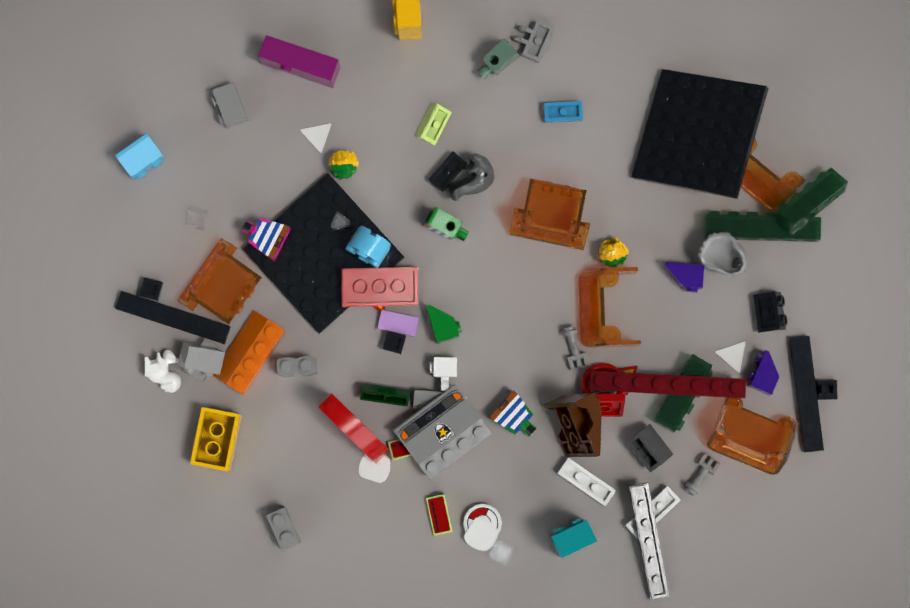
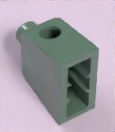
(506, 56)

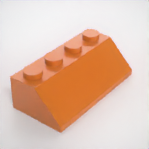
(250, 352)

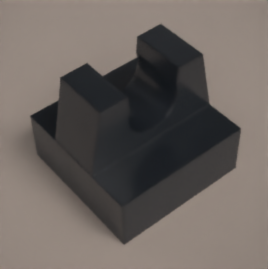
(827, 390)

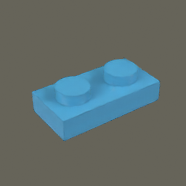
(563, 111)

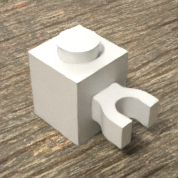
(444, 368)

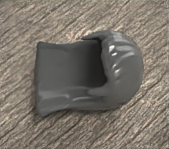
(478, 180)

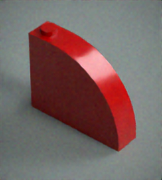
(353, 428)

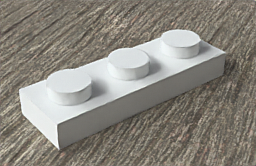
(586, 482)
(661, 506)

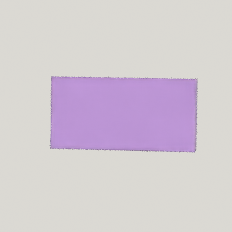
(398, 323)

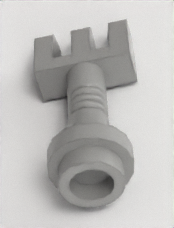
(576, 355)
(692, 488)

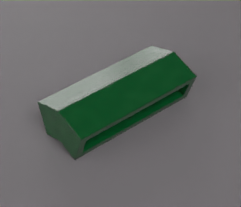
(386, 391)

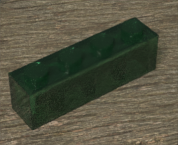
(811, 200)
(676, 406)

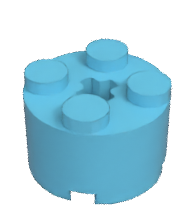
(368, 246)

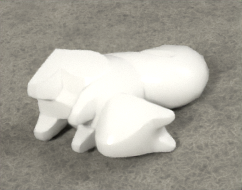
(158, 371)

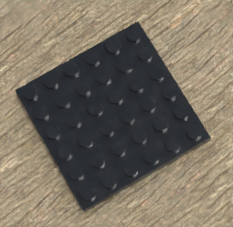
(700, 133)
(314, 253)

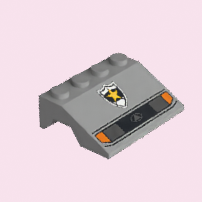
(442, 431)

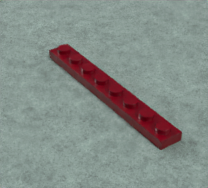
(667, 384)

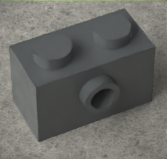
(650, 448)

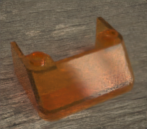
(592, 310)

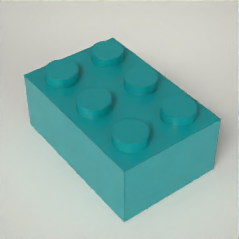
(573, 537)

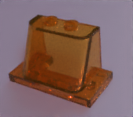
(552, 215)
(221, 284)

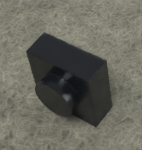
(151, 289)
(394, 342)

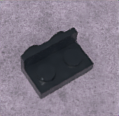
(770, 311)

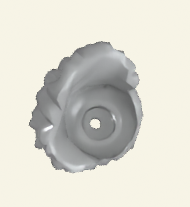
(723, 254)

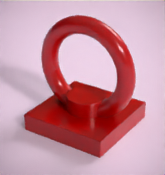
(610, 404)

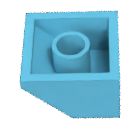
(140, 157)

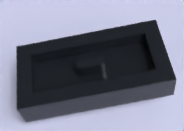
(447, 171)

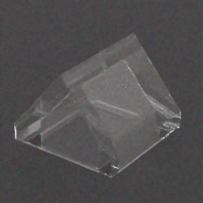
(340, 222)

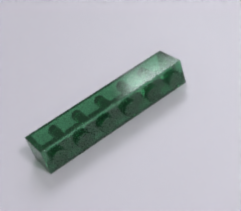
(759, 227)

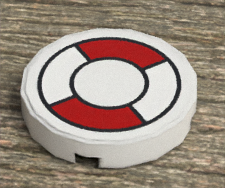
(484, 511)

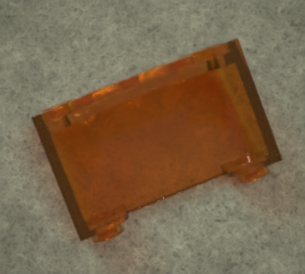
(768, 187)
(752, 437)

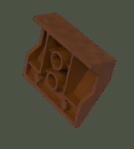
(580, 424)

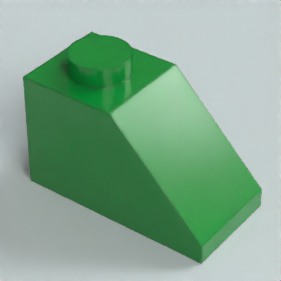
(443, 325)

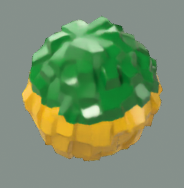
(343, 164)
(612, 252)

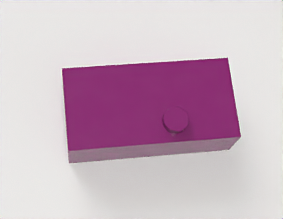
(299, 61)

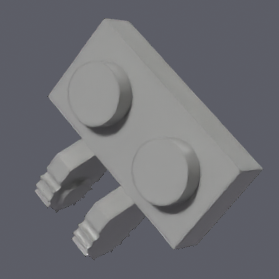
(537, 41)

